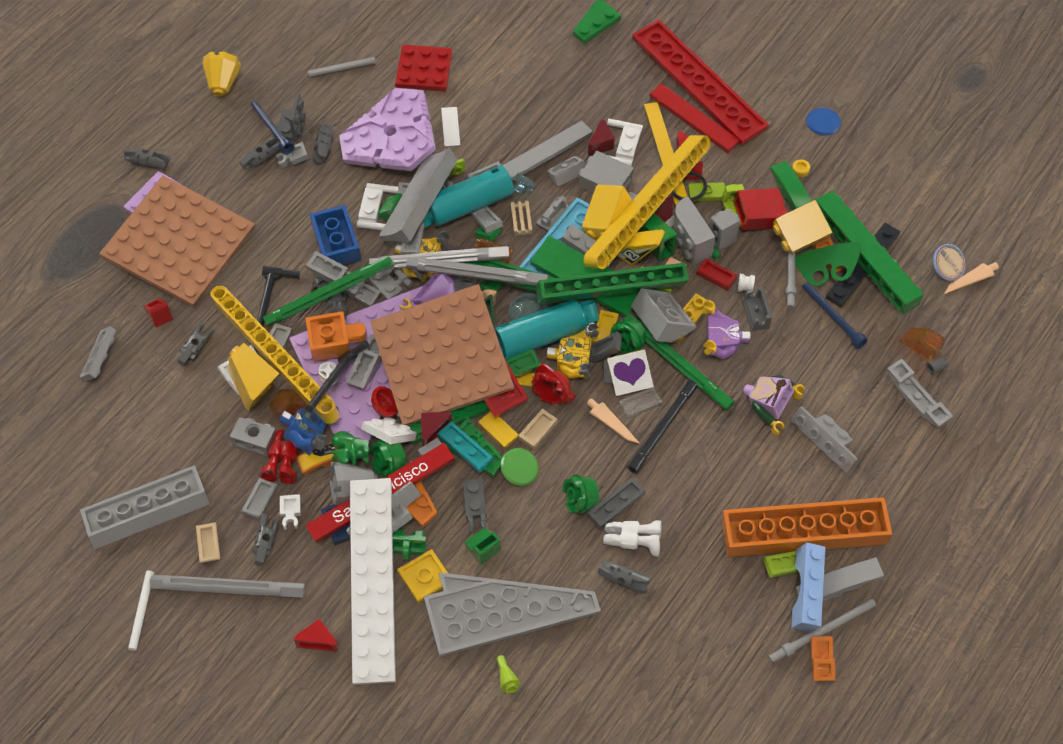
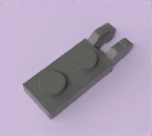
(475, 502)

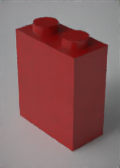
(759, 208)

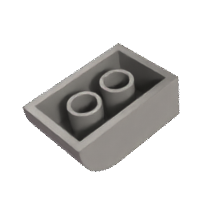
(692, 232)

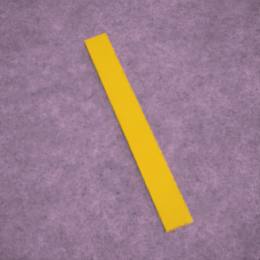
(662, 141)

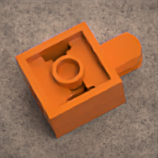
(331, 336)

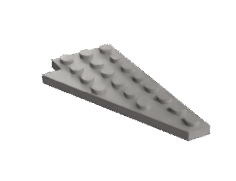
(490, 610)

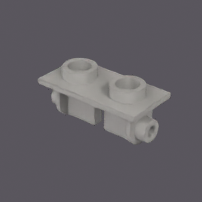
(553, 213)

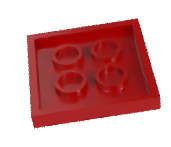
(424, 68)

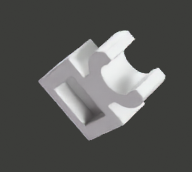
(289, 508)

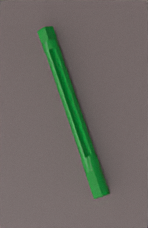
(328, 291)
(687, 369)

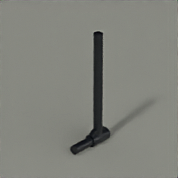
(272, 274)
(343, 360)

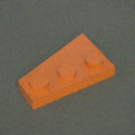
(422, 508)

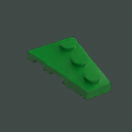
(595, 21)
(475, 434)

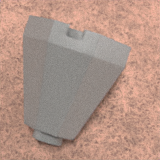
(341, 480)

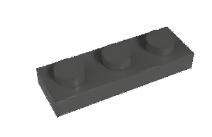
(616, 503)

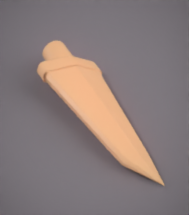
(980, 273)
(602, 413)

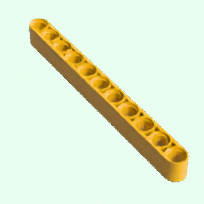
(646, 202)
(273, 352)

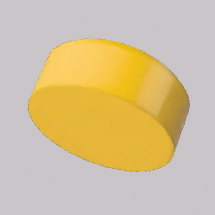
(801, 168)

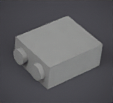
(604, 171)

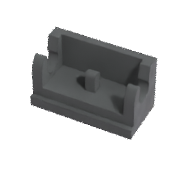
(757, 310)

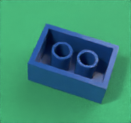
(335, 235)

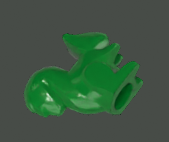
(349, 448)

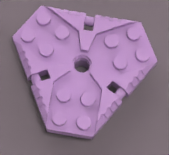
(392, 133)

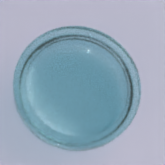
(525, 305)

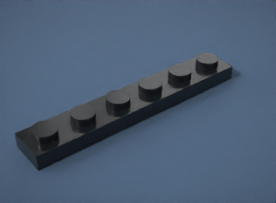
(844, 289)

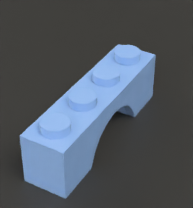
(808, 607)

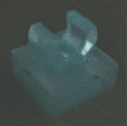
(523, 184)

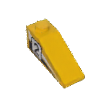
(640, 245)

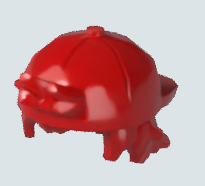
(552, 385)

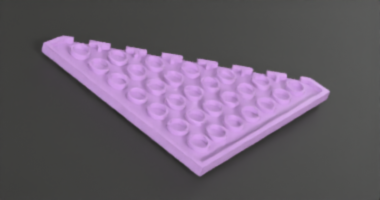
(352, 402)

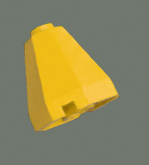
(220, 71)

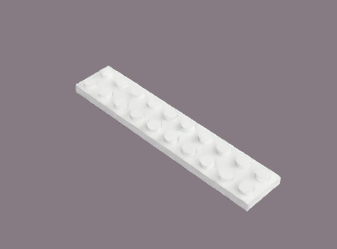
(372, 582)

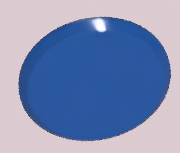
(823, 121)

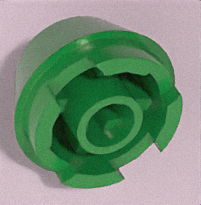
(632, 335)
(387, 457)
(581, 493)

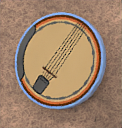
(949, 262)

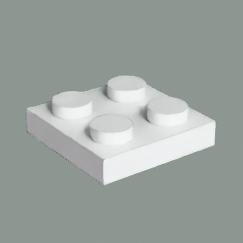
(389, 430)

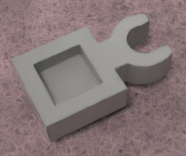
(296, 156)

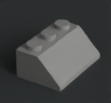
(662, 315)

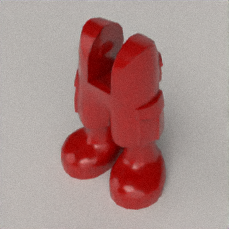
(280, 451)

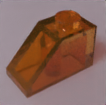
(923, 342)
(287, 401)

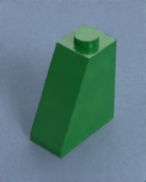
(667, 245)

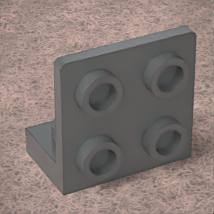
(291, 120)

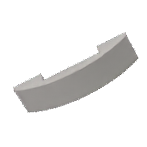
(916, 395)

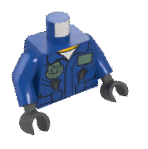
(304, 430)

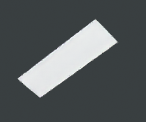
(450, 126)

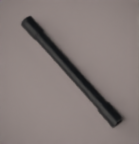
(640, 458)

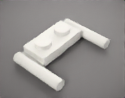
(628, 140)
(371, 205)

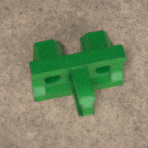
(402, 542)

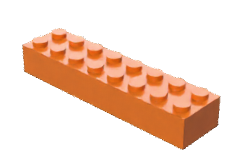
(790, 526)

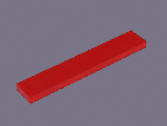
(694, 118)

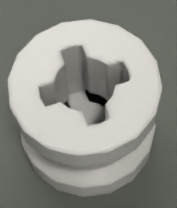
(746, 283)
(325, 370)

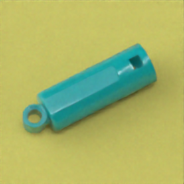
(469, 196)
(545, 326)

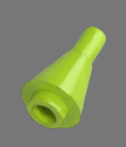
(508, 681)

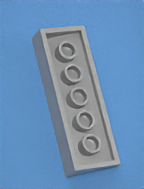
(418, 197)
(144, 507)

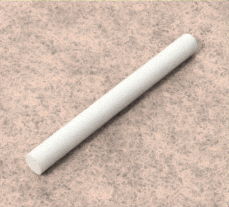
(140, 612)

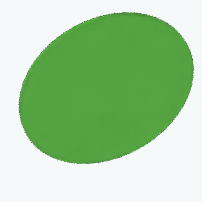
(519, 466)

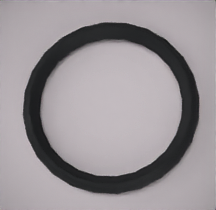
(698, 196)

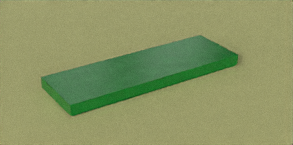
(563, 261)

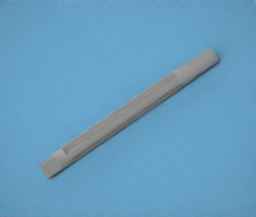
(458, 256)
(474, 271)
(232, 586)

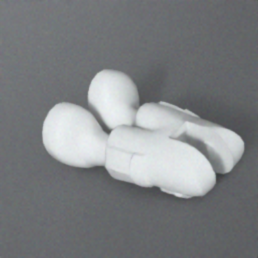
(627, 536)

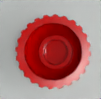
(384, 402)

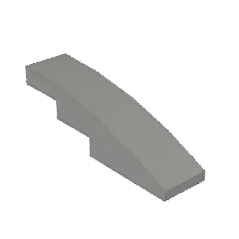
(331, 270)
(365, 365)
(850, 578)

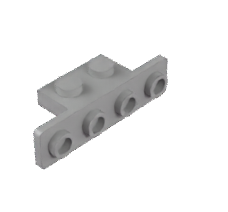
(827, 436)
(400, 500)

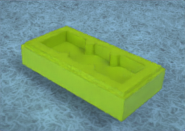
(713, 193)
(780, 564)

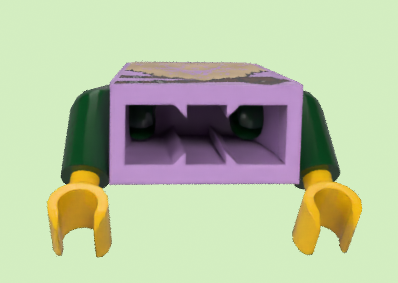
(770, 398)

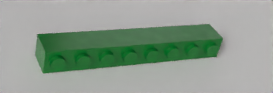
(873, 257)
(611, 283)

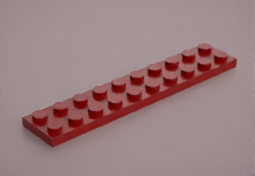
(700, 82)

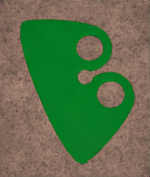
(837, 255)

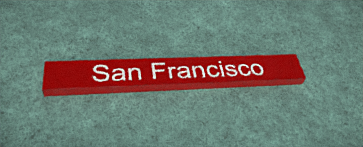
(414, 472)

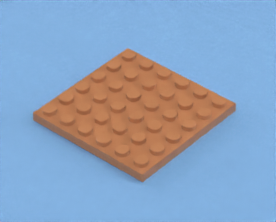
(177, 241)
(441, 354)

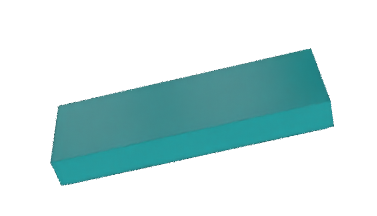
(465, 447)

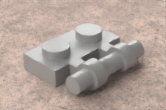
(387, 285)

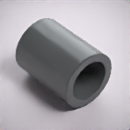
(937, 364)

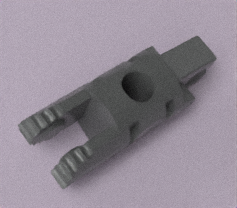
(322, 143)
(260, 154)
(146, 157)
(191, 351)
(263, 548)
(624, 576)

